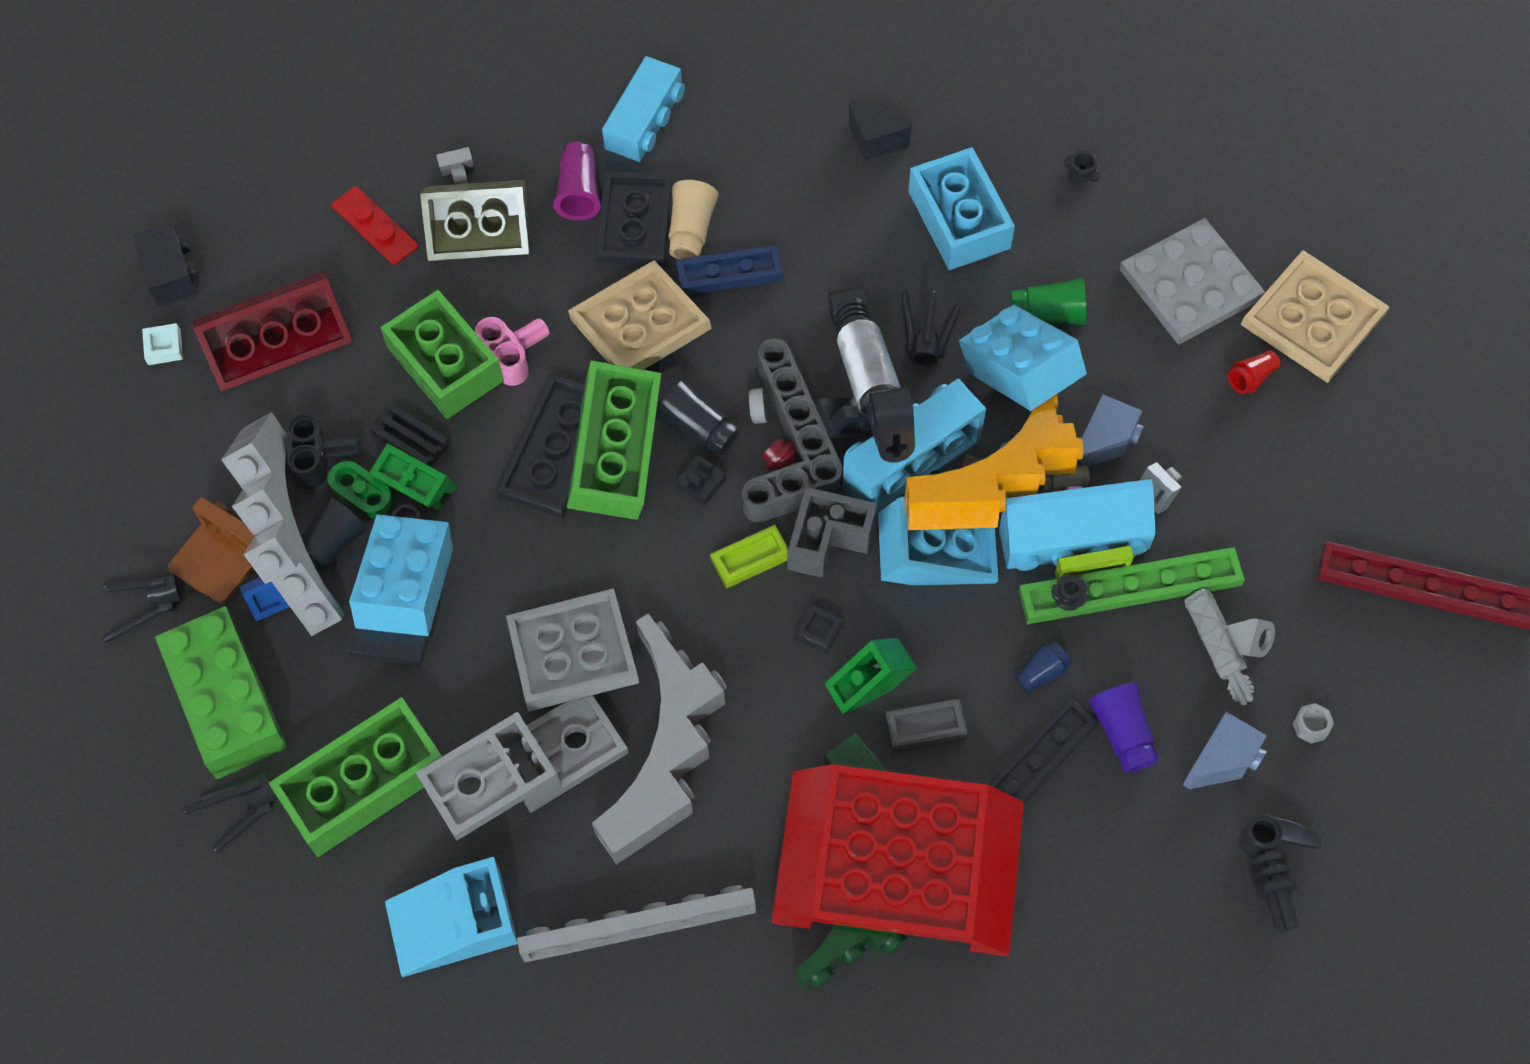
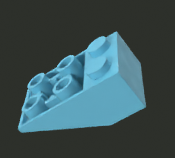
(451, 918)

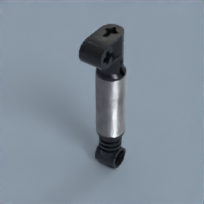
(872, 375)

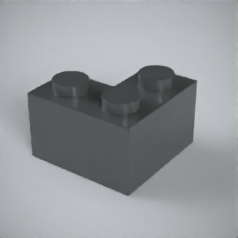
(826, 522)

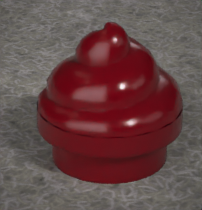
(780, 455)

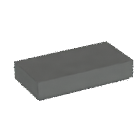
(926, 724)

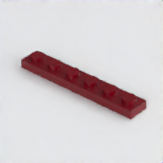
(1425, 585)

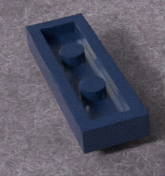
(729, 270)

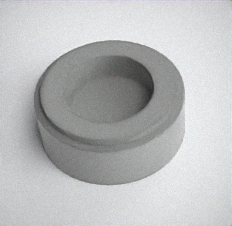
(758, 405)

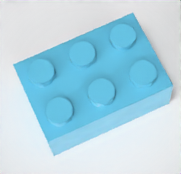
(961, 208)
(1023, 357)
(401, 575)

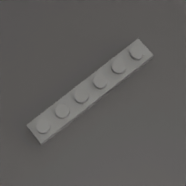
(621, 926)

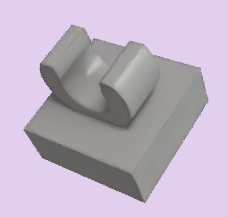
(456, 163)
(1164, 485)

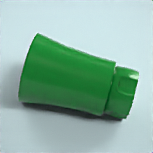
(1054, 302)

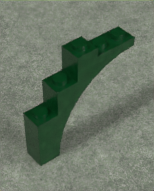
(846, 942)

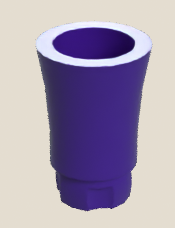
(1126, 726)

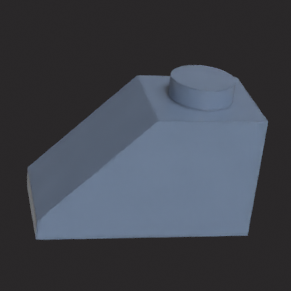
(1110, 431)
(1227, 754)

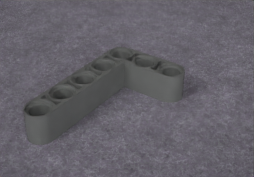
(801, 433)

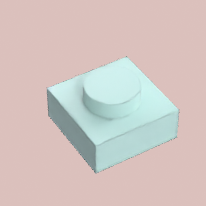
(162, 344)

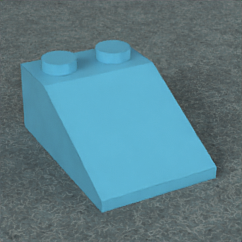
(934, 554)

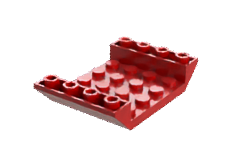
(900, 856)

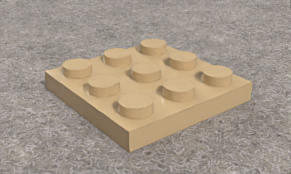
(1315, 316)
(640, 318)

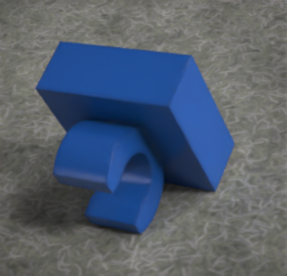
(263, 598)

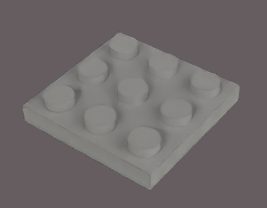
(1191, 281)
(571, 650)

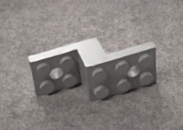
(521, 764)

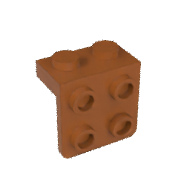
(214, 553)

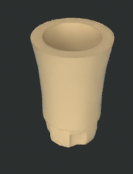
(690, 217)

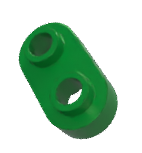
(362, 491)

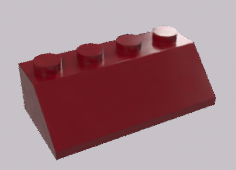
(271, 331)

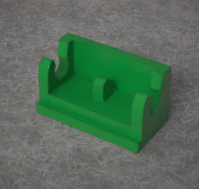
(412, 477)

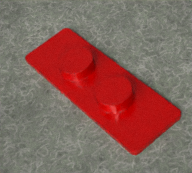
(374, 225)

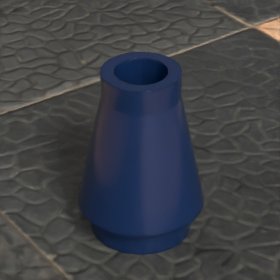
(1045, 665)

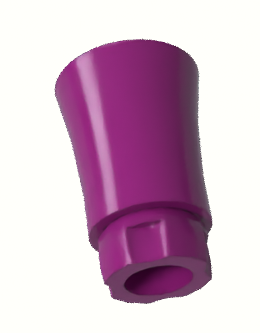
(577, 183)

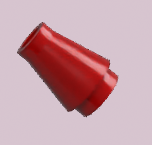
(1250, 373)

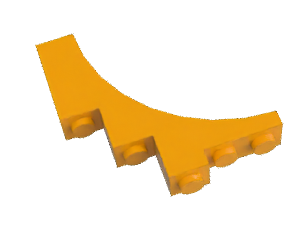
(979, 491)

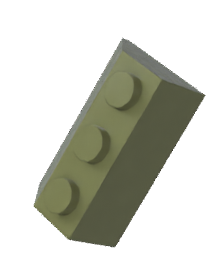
(475, 220)

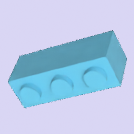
(643, 109)

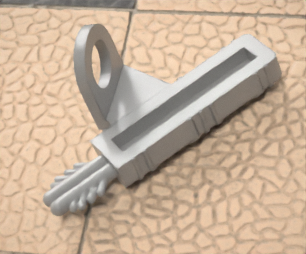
(1229, 642)

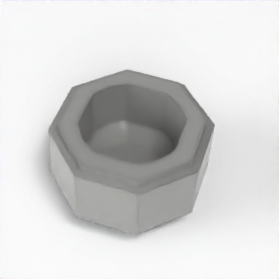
(1313, 723)

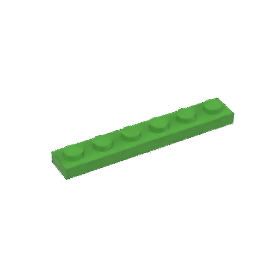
(1138, 584)

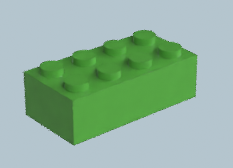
(614, 440)
(220, 692)
(356, 777)

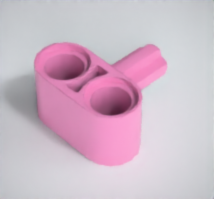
(511, 346)

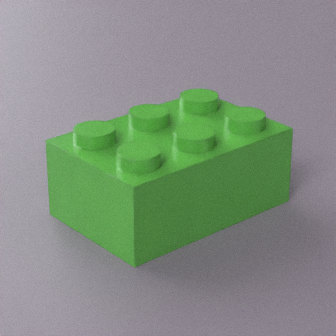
(442, 354)

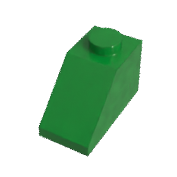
(870, 674)

